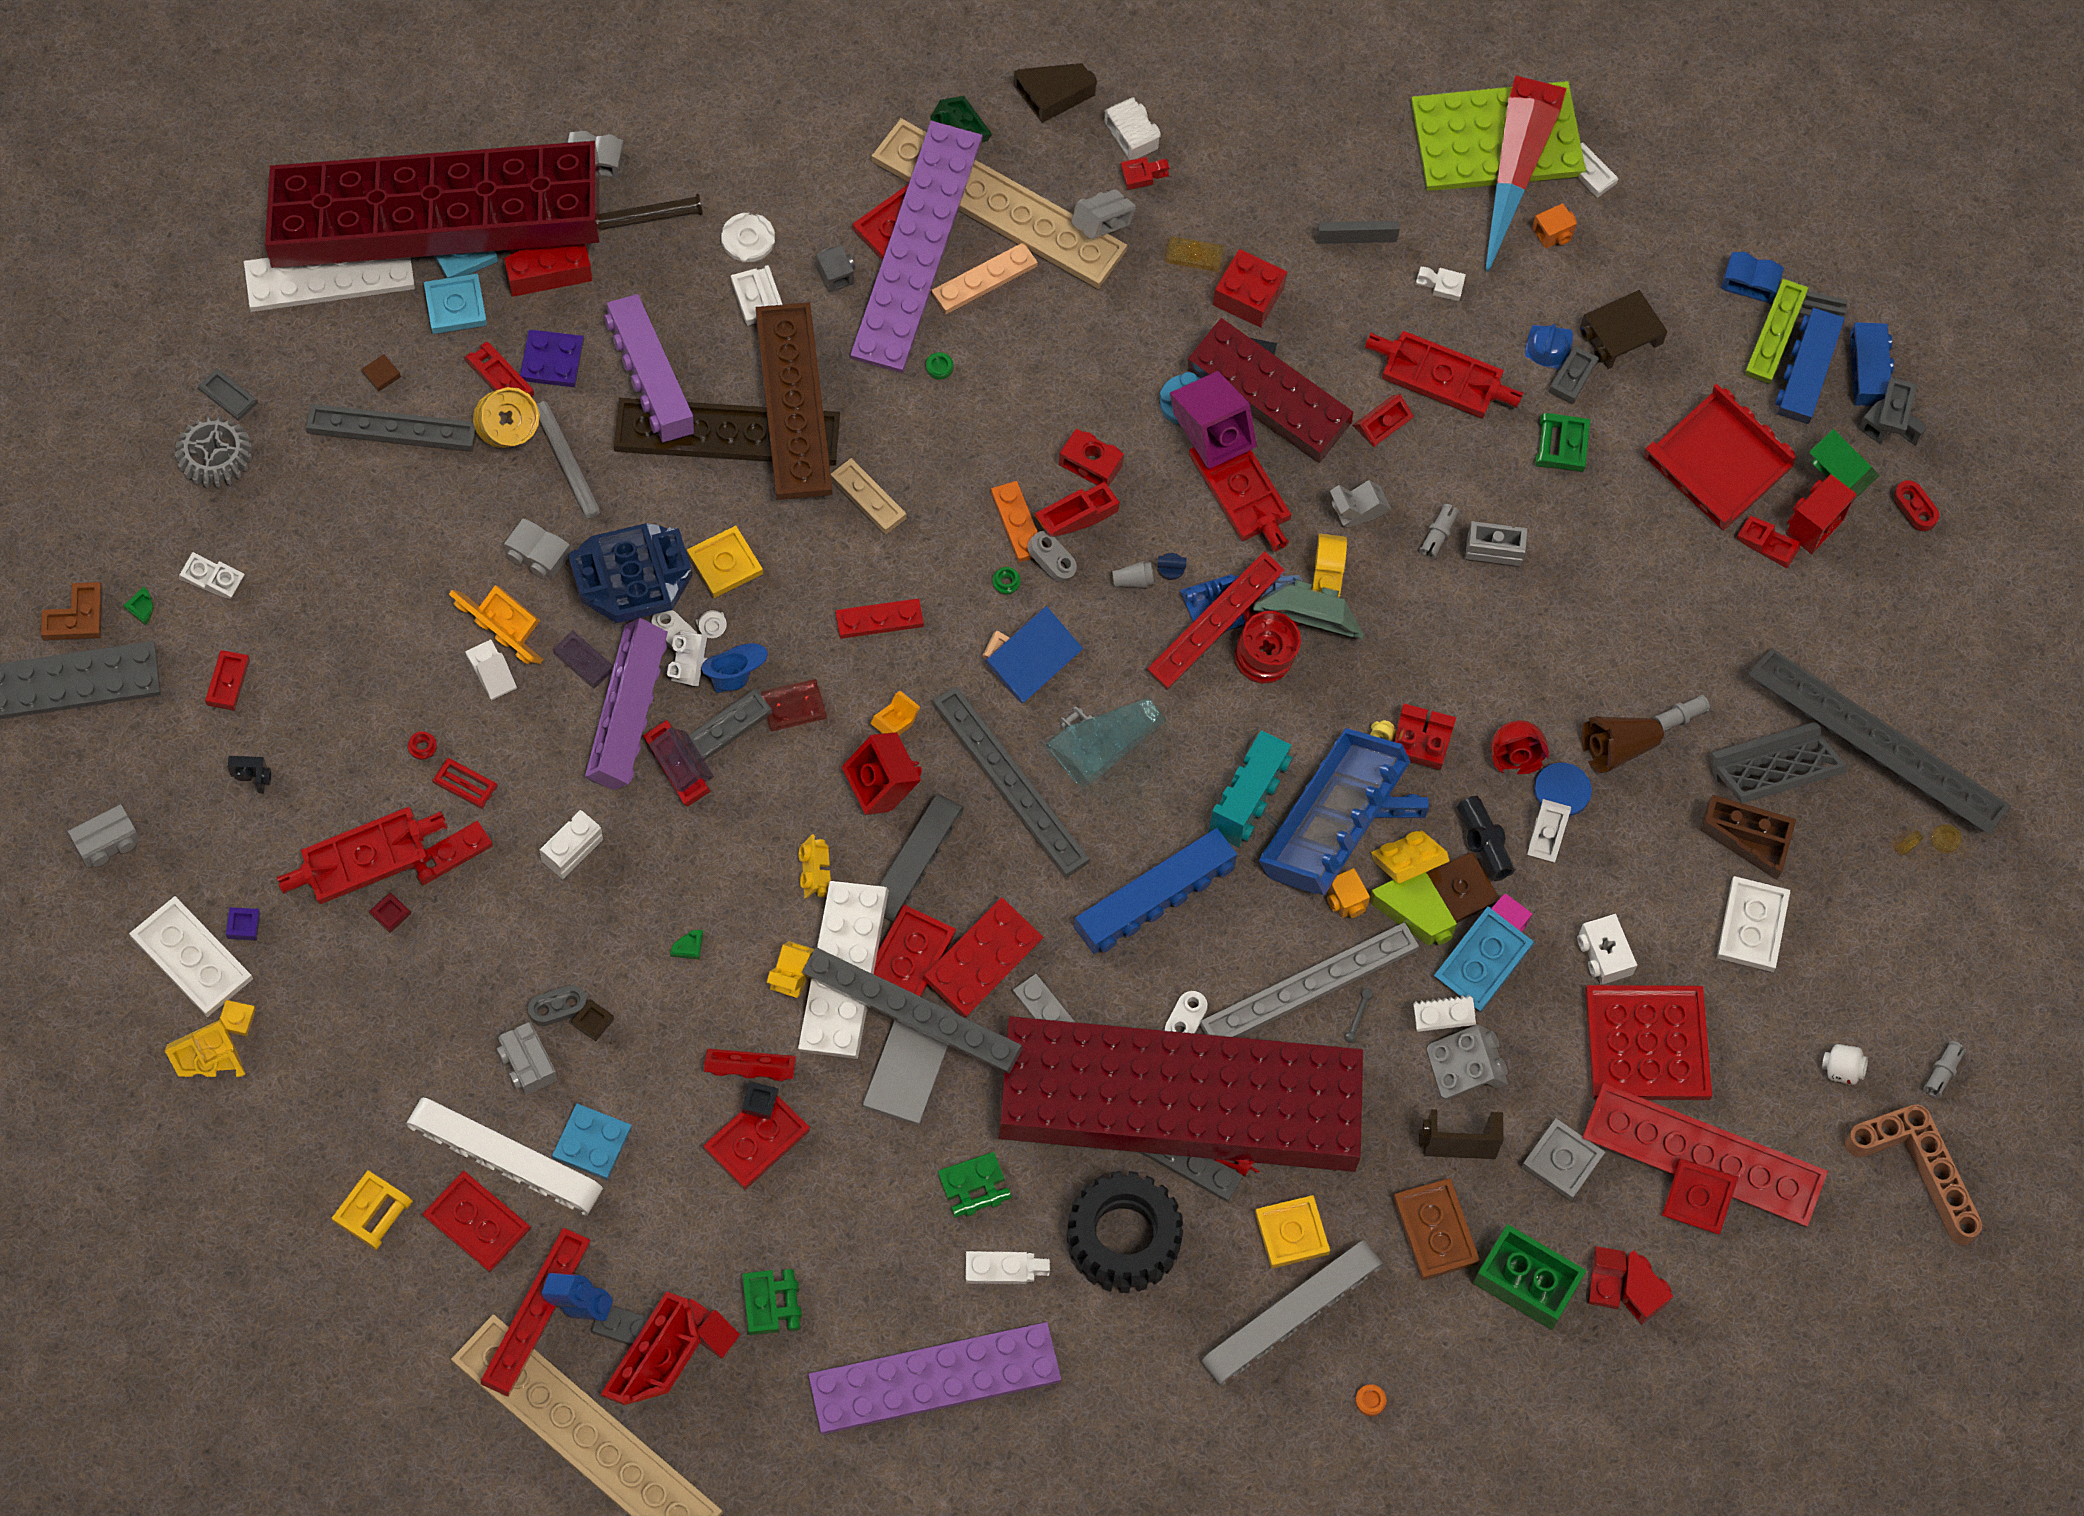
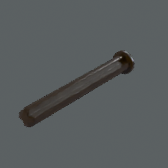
(650, 212)

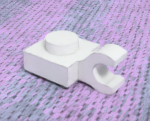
(1445, 283)

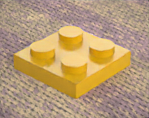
(724, 562)
(1410, 856)
(1292, 1231)

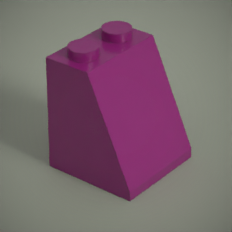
(1214, 418)

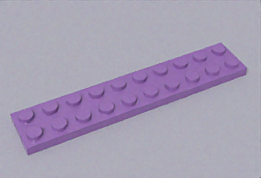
(916, 247)

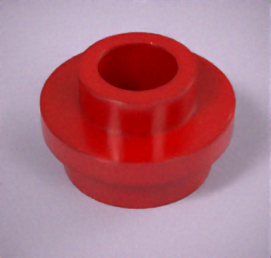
(422, 737)

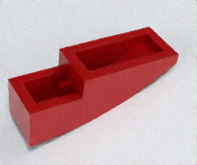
(1078, 510)

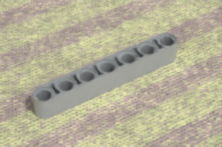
(1291, 1311)

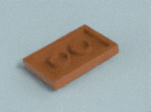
(1436, 1229)

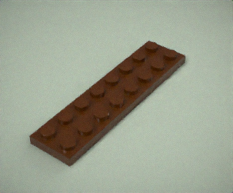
(793, 401)

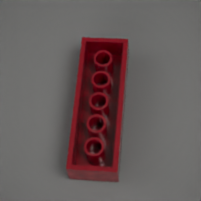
(1275, 391)

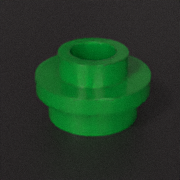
(1009, 573)

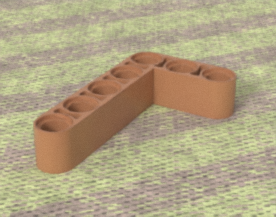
(1926, 1163)

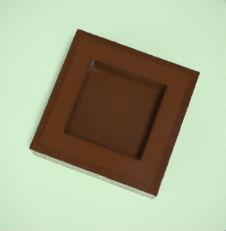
(381, 372)

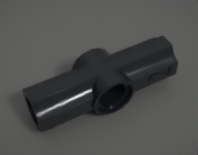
(1486, 838)

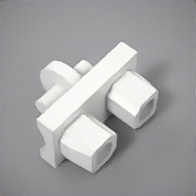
(688, 659)

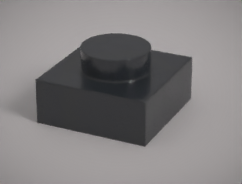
(760, 1100)

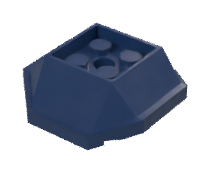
(632, 571)

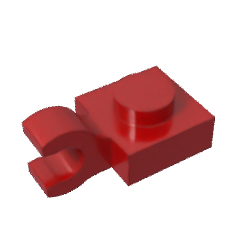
(1140, 173)

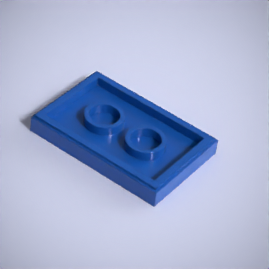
(1033, 654)

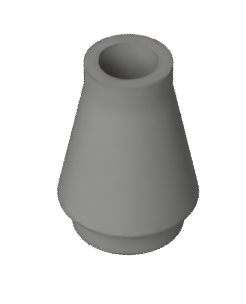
(1135, 575)

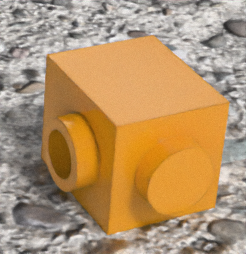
(1348, 895)

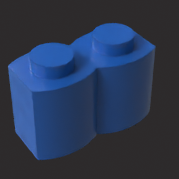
(1752, 277)
(577, 1296)

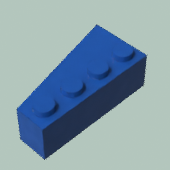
(1809, 366)

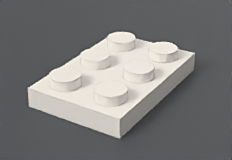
(1753, 924)

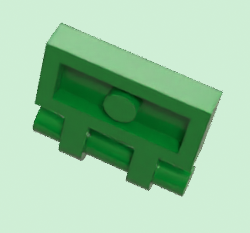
(970, 1177)
(761, 1301)

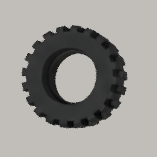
(1115, 1268)

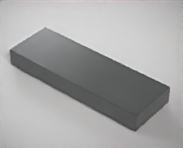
(1357, 232)
(730, 724)

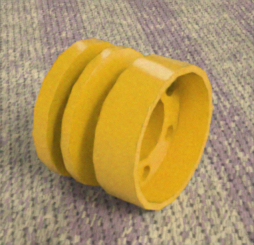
(521, 412)

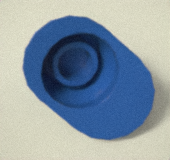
(1549, 345)
(732, 668)

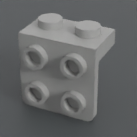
(1467, 1061)

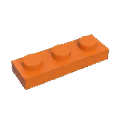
(1015, 517)

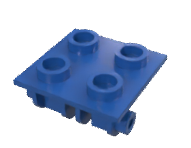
(1201, 596)

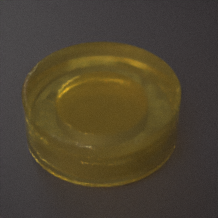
(1946, 839)
(1909, 842)

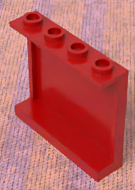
(1721, 457)

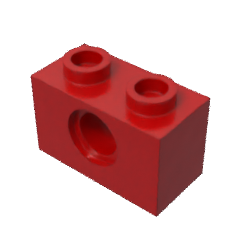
(1085, 444)

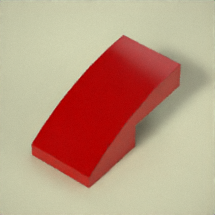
(1763, 539)

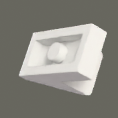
(491, 669)
(1549, 830)

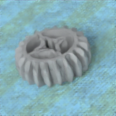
(224, 461)

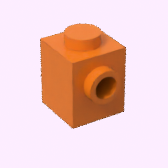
(1554, 226)

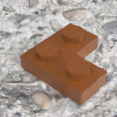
(81, 620)

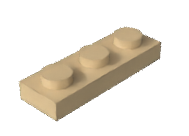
(868, 496)

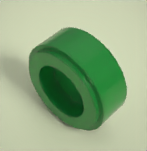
(939, 365)

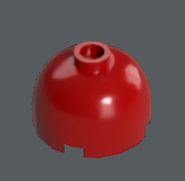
(1523, 743)

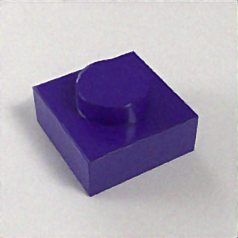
(243, 923)

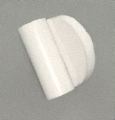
(711, 624)

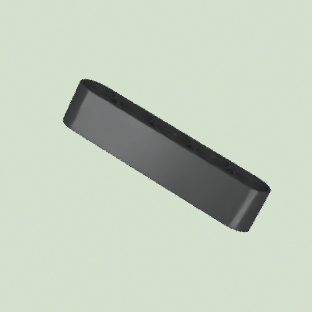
(919, 852)

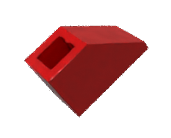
(1642, 1290)

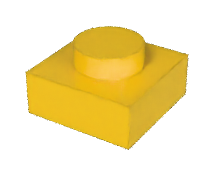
(237, 1017)

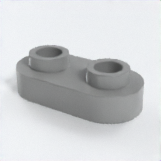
(1051, 557)

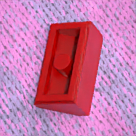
(1384, 419)

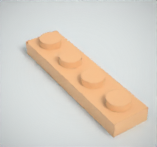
(984, 278)

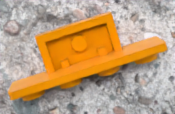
(505, 618)

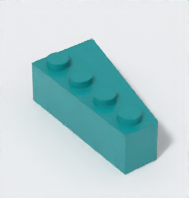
(1250, 788)

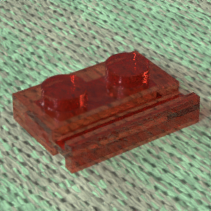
(794, 705)

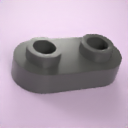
(557, 1005)

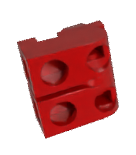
(1421, 747)

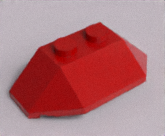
(656, 1354)

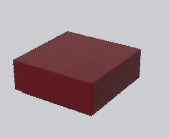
(390, 912)

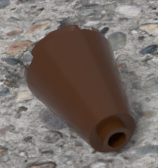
(1618, 740)

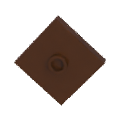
(1464, 887)

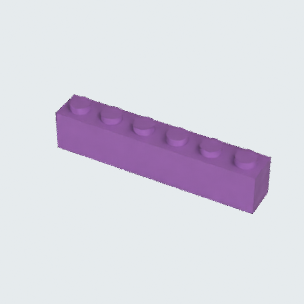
(649, 368)
(627, 704)

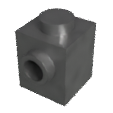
(835, 268)

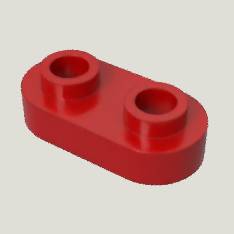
(1918, 506)

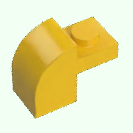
(1330, 562)
(788, 974)

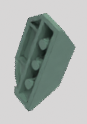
(1311, 607)

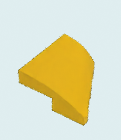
(205, 1052)

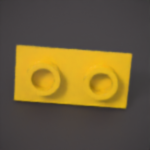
(813, 856)

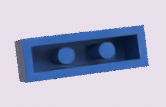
(1870, 362)

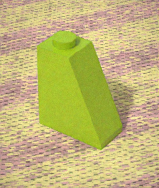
(1418, 906)

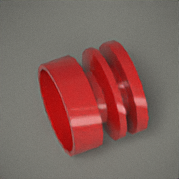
(1274, 635)

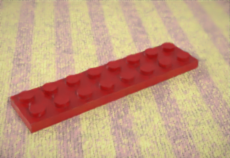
(1663, 1136)

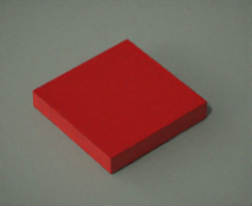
(1700, 1196)

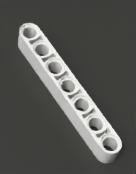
(505, 1155)

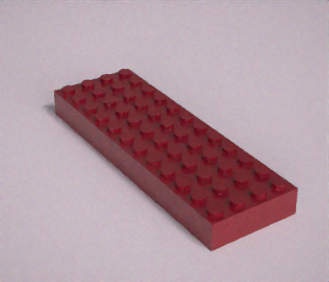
(432, 204)
(1183, 1094)

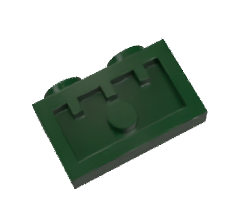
(960, 114)

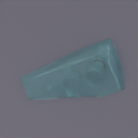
(1099, 742)

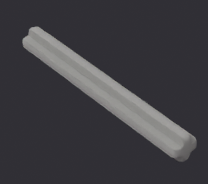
(567, 461)

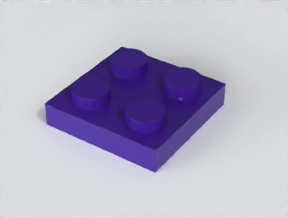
(552, 358)

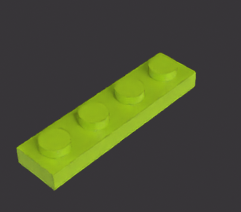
(1776, 331)

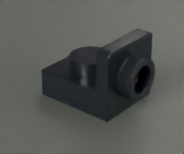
(246, 767)

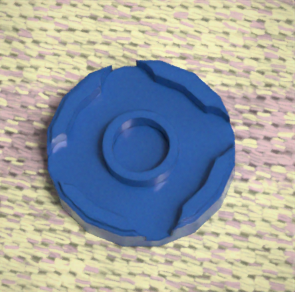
(1564, 785)

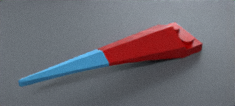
(1528, 125)

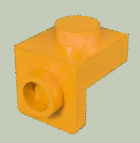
(897, 716)

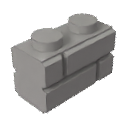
(1103, 214)
(1496, 543)
(104, 836)
(527, 1059)

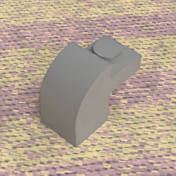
(1360, 504)

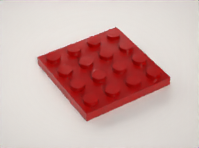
(1649, 1041)

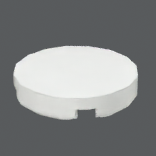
(750, 245)

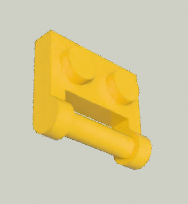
(364, 1203)

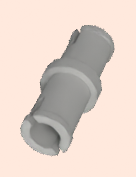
(1439, 531)
(1683, 713)
(1944, 1069)

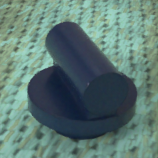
(1171, 566)

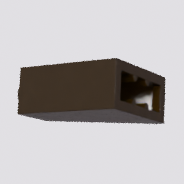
(1054, 88)

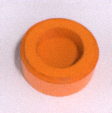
(1370, 1400)

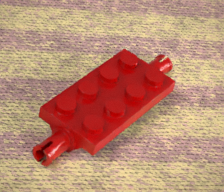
(1442, 373)
(1246, 497)
(363, 855)

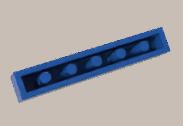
(1155, 891)

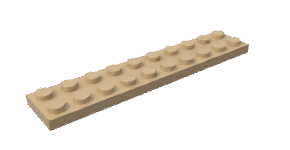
(1012, 211)
(585, 1433)

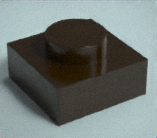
(592, 1020)

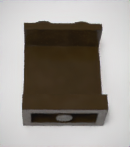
(1622, 327)
(1462, 1144)

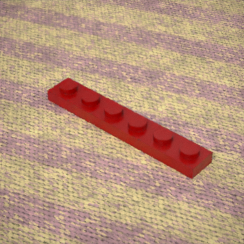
(1215, 620)
(532, 1315)

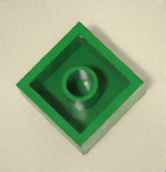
(1838, 458)

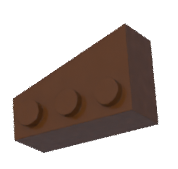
(1750, 832)

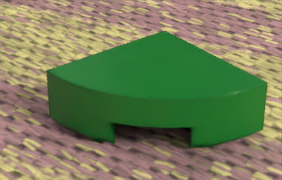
(140, 606)
(688, 946)

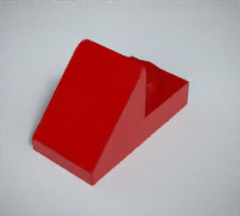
(1607, 1277)
(714, 1330)

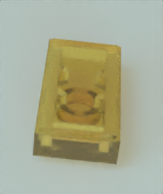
(1194, 254)

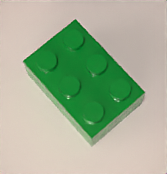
(1529, 1276)

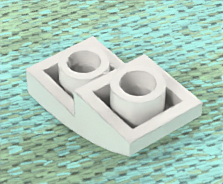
(210, 576)

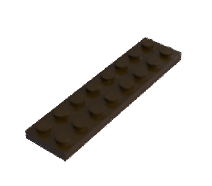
(718, 432)

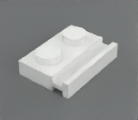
(753, 290)

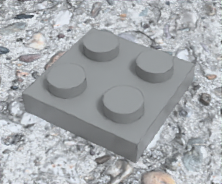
(1563, 1159)

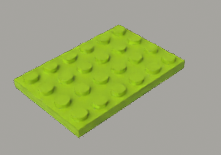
(1464, 136)

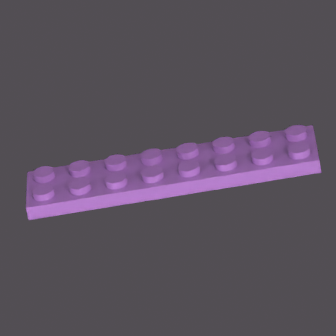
(934, 1378)

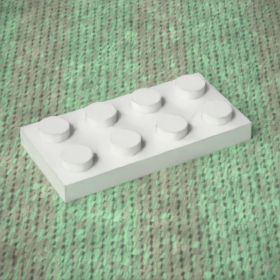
(191, 956)

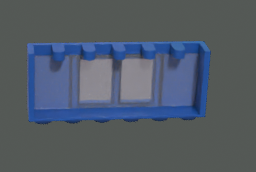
(1334, 811)

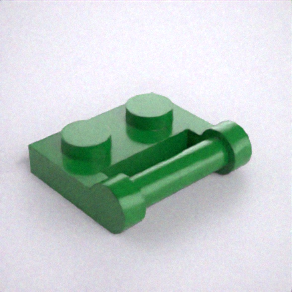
(1572, 442)

